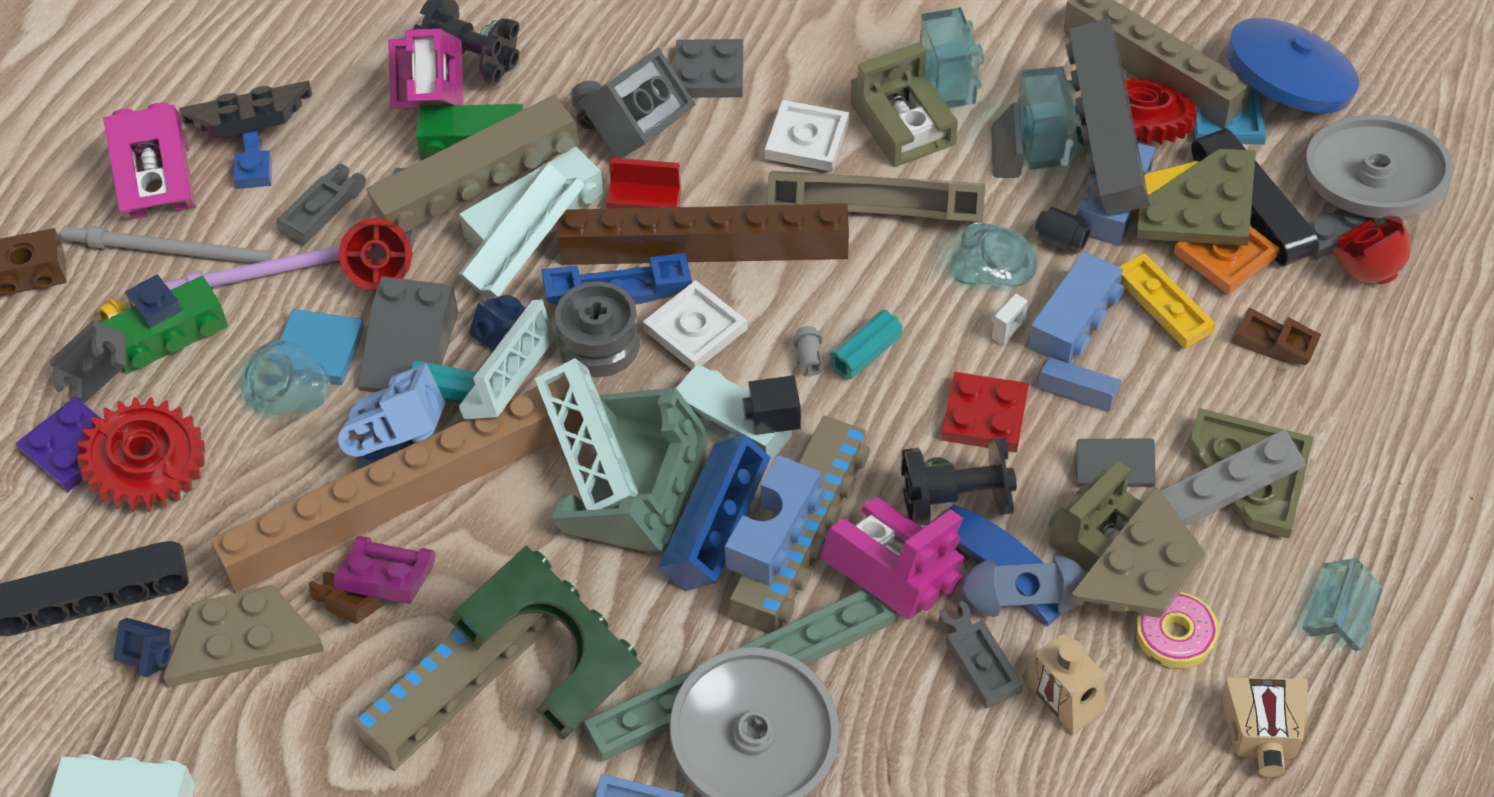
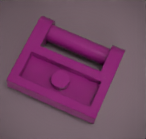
(382, 578)

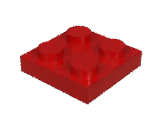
(984, 410)

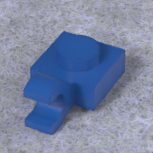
(253, 166)

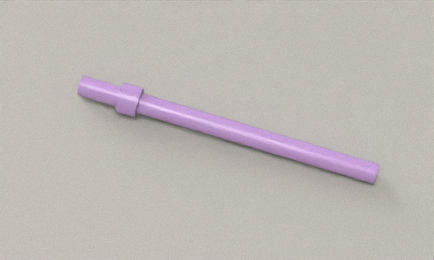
(262, 268)

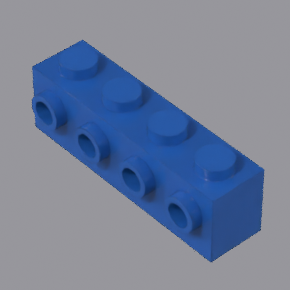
(713, 512)

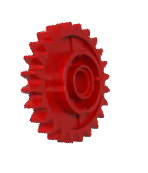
(1159, 111)
(111, 447)

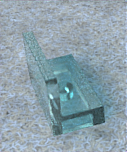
(1343, 602)

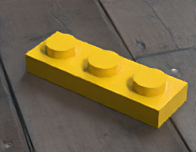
(1166, 301)

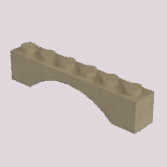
(880, 194)

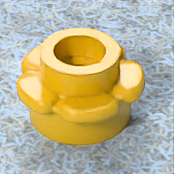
(111, 308)

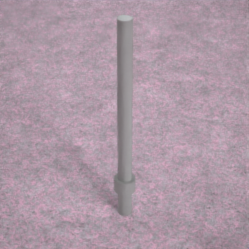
(100, 238)

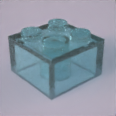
(951, 56)
(1048, 117)

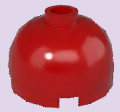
(374, 250)
(1373, 251)

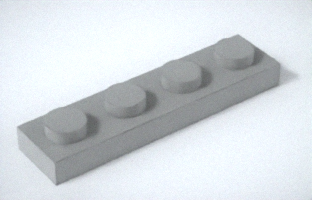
(1234, 477)

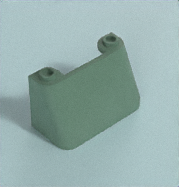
(664, 453)

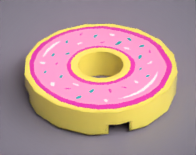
(1185, 650)

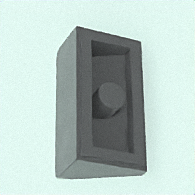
(1007, 143)
(1100, 454)

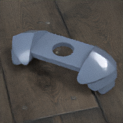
(993, 586)

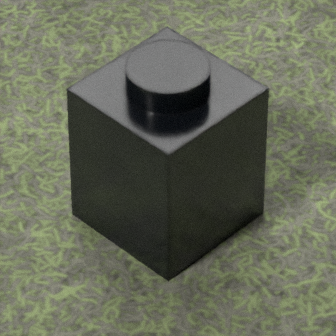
(773, 405)

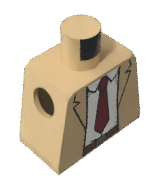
(1062, 677)
(1266, 719)

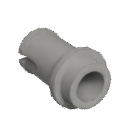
(808, 343)

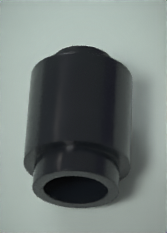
(1062, 229)

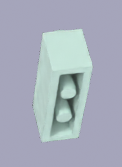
(721, 409)
(124, 777)

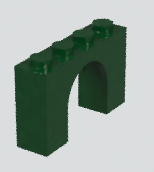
(528, 587)

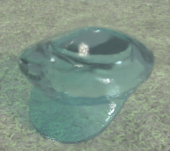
(993, 257)
(283, 380)

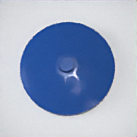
(1291, 65)

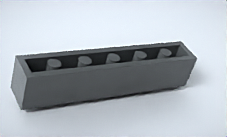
(1108, 118)

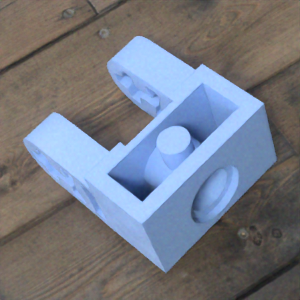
(397, 413)

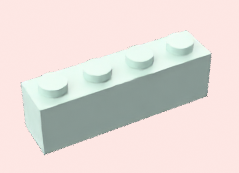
(483, 217)

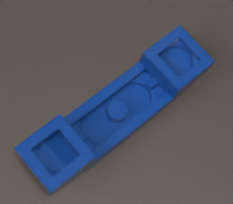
(645, 284)
(987, 541)

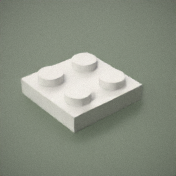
(807, 135)
(695, 325)

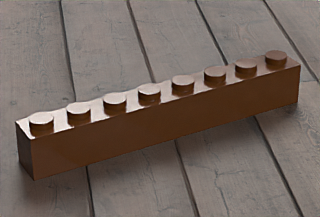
(704, 233)

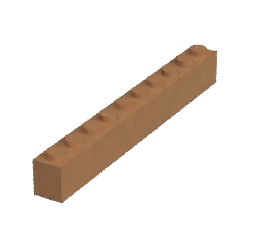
(388, 488)

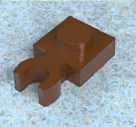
(345, 604)

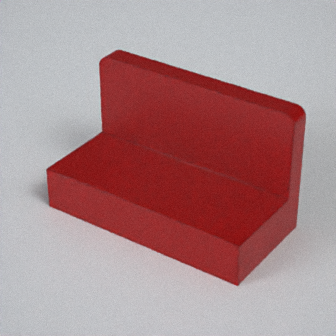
(643, 184)

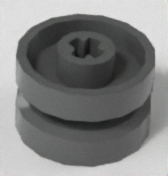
(598, 327)

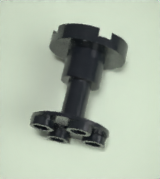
(496, 50)
(942, 482)

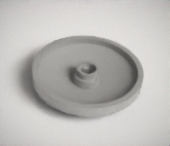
(1378, 166)
(753, 726)

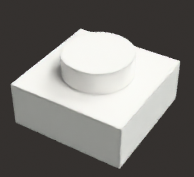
(1009, 319)

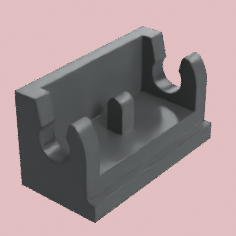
(89, 360)

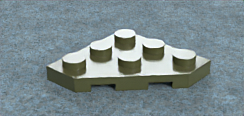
(1204, 202)
(1271, 507)

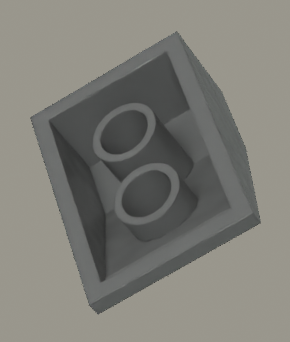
(637, 104)
(405, 325)

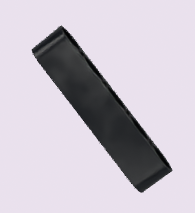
(1270, 209)
(92, 587)

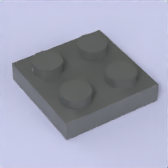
(710, 67)

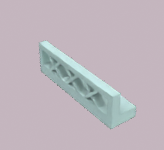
(520, 231)
(509, 364)
(600, 430)

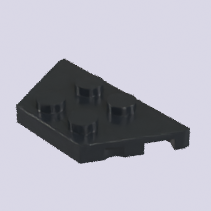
(247, 112)

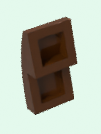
(1284, 342)

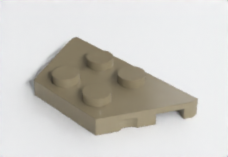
(1144, 562)
(239, 635)

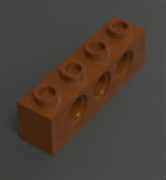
(31, 262)

